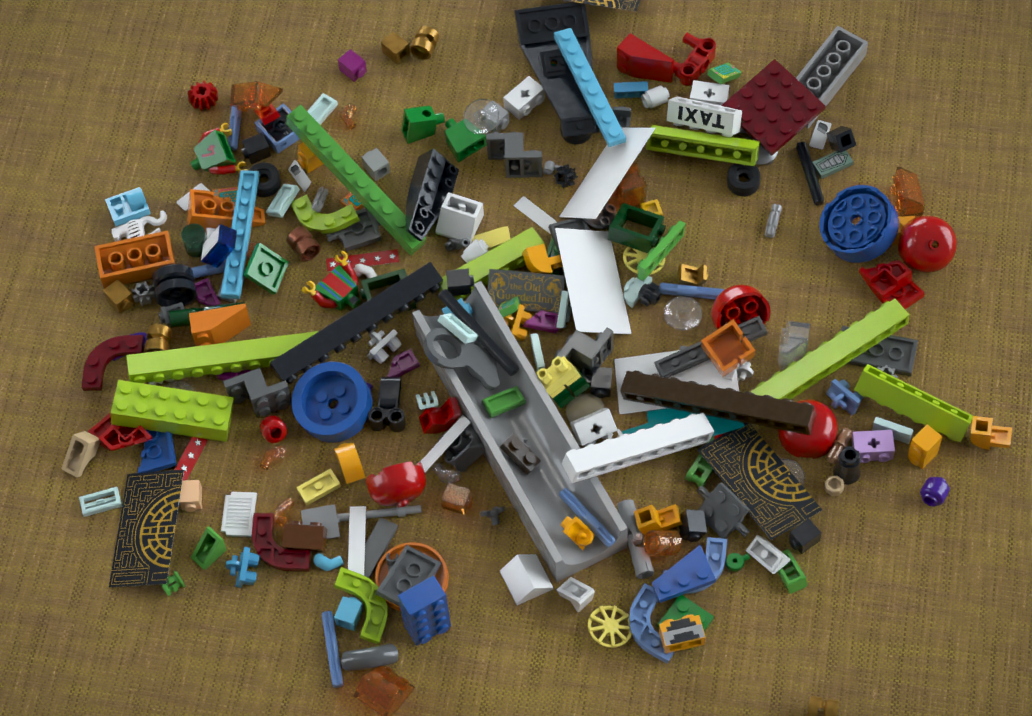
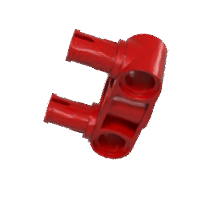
(697, 61)

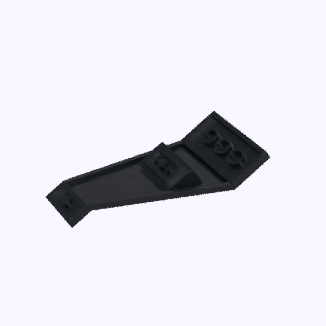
(537, 42)

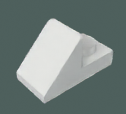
(577, 593)

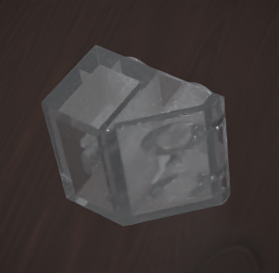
(793, 343)

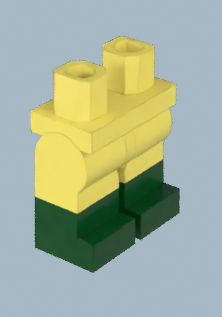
(559, 374)

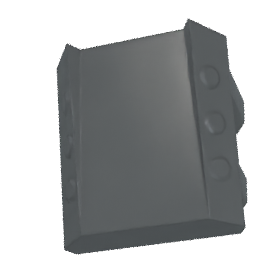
(464, 449)

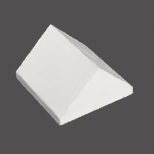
(525, 578)

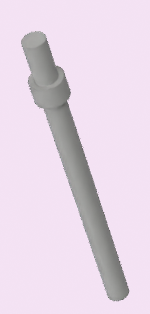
(401, 512)

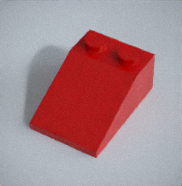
(643, 61)

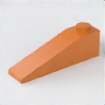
(212, 210)

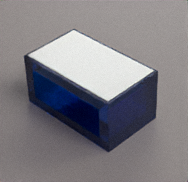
(219, 246)

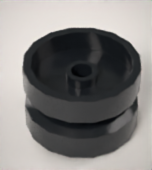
(174, 285)

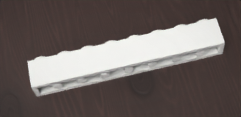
(637, 447)

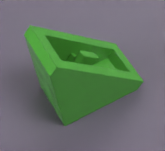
(208, 549)

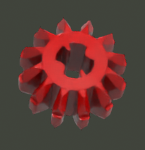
(202, 95)

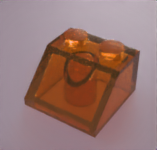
(253, 95)

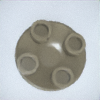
(582, 406)

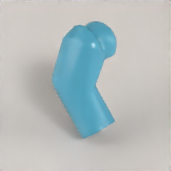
(326, 563)

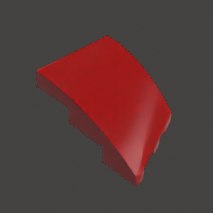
(892, 282)
(117, 437)

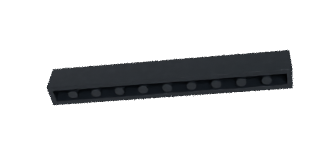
(356, 323)

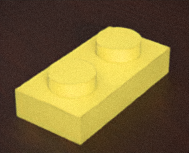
(318, 487)

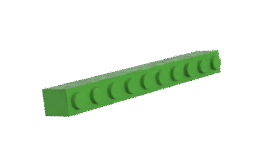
(352, 177)

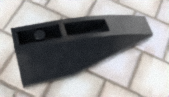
(427, 191)

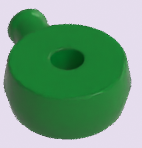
(735, 557)

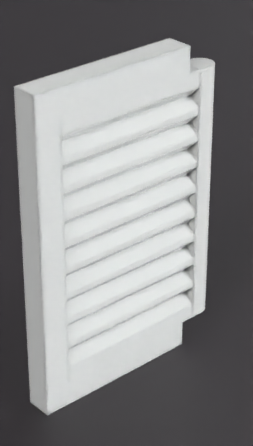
(238, 514)

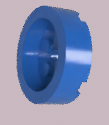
(870, 235)
(319, 388)

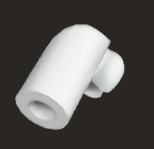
(366, 270)

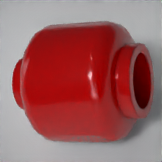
(273, 429)

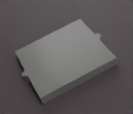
(326, 515)

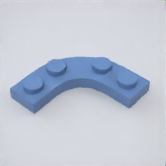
(715, 556)
(641, 625)

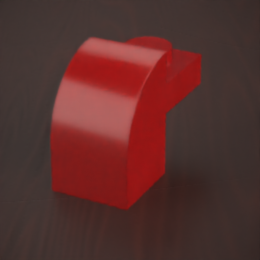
(440, 419)

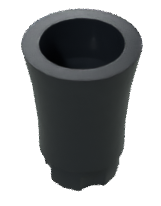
(848, 465)

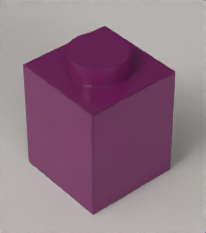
(352, 65)

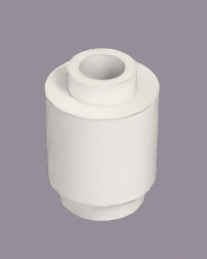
(655, 97)
(474, 250)

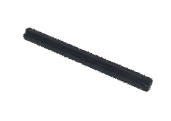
(485, 340)

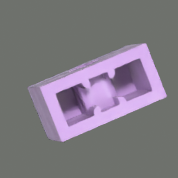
(881, 441)

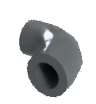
(369, 657)

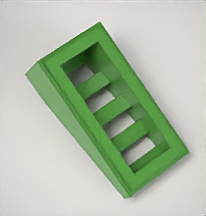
(795, 582)

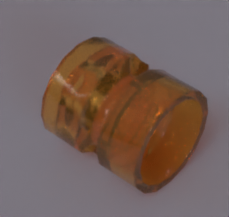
(662, 543)

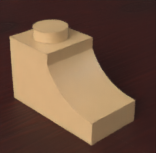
(80, 452)

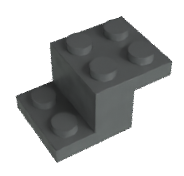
(517, 161)
(586, 352)
(262, 398)

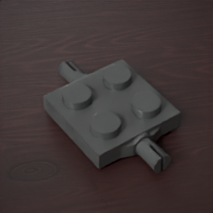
(360, 233)
(723, 511)

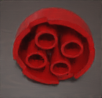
(927, 244)
(739, 303)
(821, 438)
(397, 484)

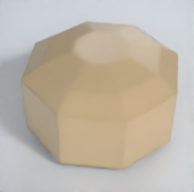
(834, 485)

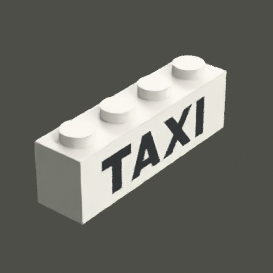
(704, 116)

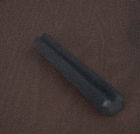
(810, 174)

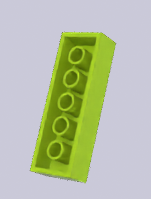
(172, 410)

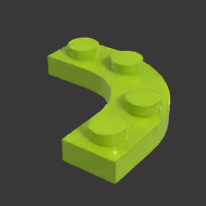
(323, 222)
(374, 605)

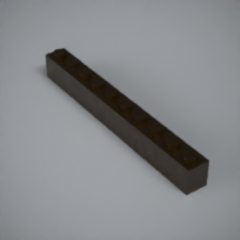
(719, 402)

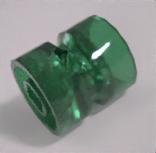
(193, 239)

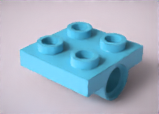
(127, 206)

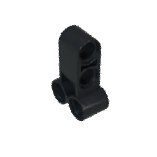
(388, 407)

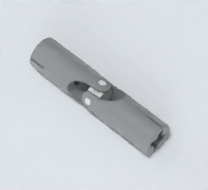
(640, 559)

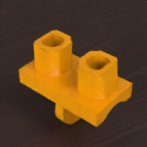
(519, 316)
(577, 531)

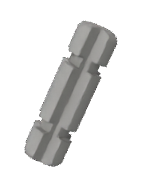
(319, 199)
(773, 221)

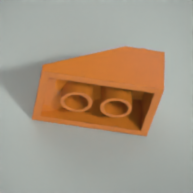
(218, 324)

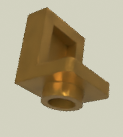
(691, 275)

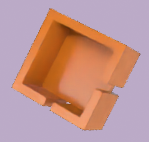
(725, 348)

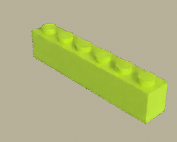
(703, 145)
(504, 257)
(913, 403)

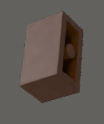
(304, 537)

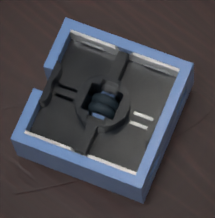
(277, 132)

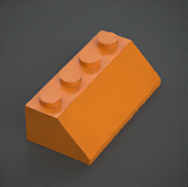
(134, 258)

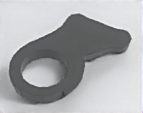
(475, 358)

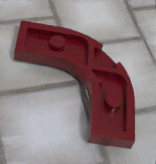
(106, 352)
(272, 553)

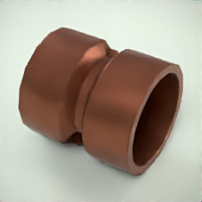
(302, 243)

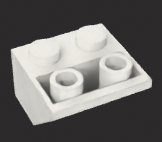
(459, 217)

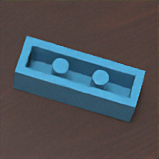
(630, 89)

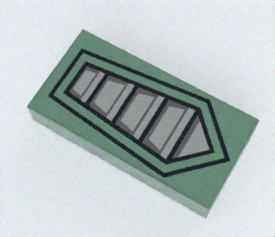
(832, 163)

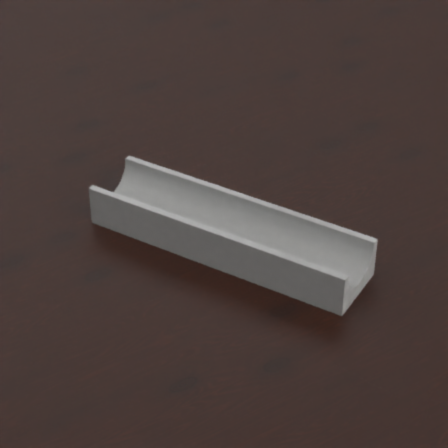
(538, 421)

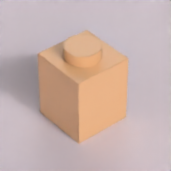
(191, 495)

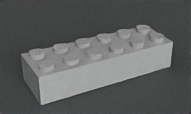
(832, 65)

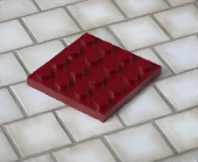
(774, 106)

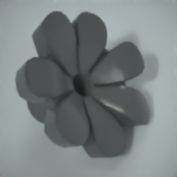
(493, 514)

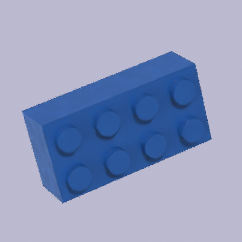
(425, 610)

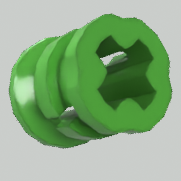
(174, 587)

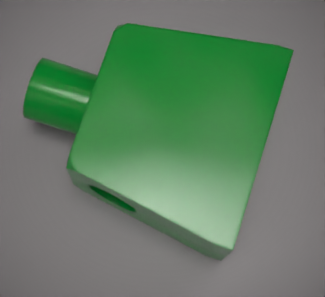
(420, 123)
(462, 141)

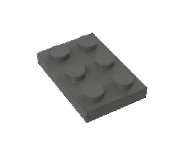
(408, 570)

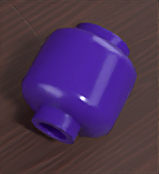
(934, 491)

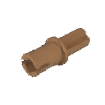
(839, 445)

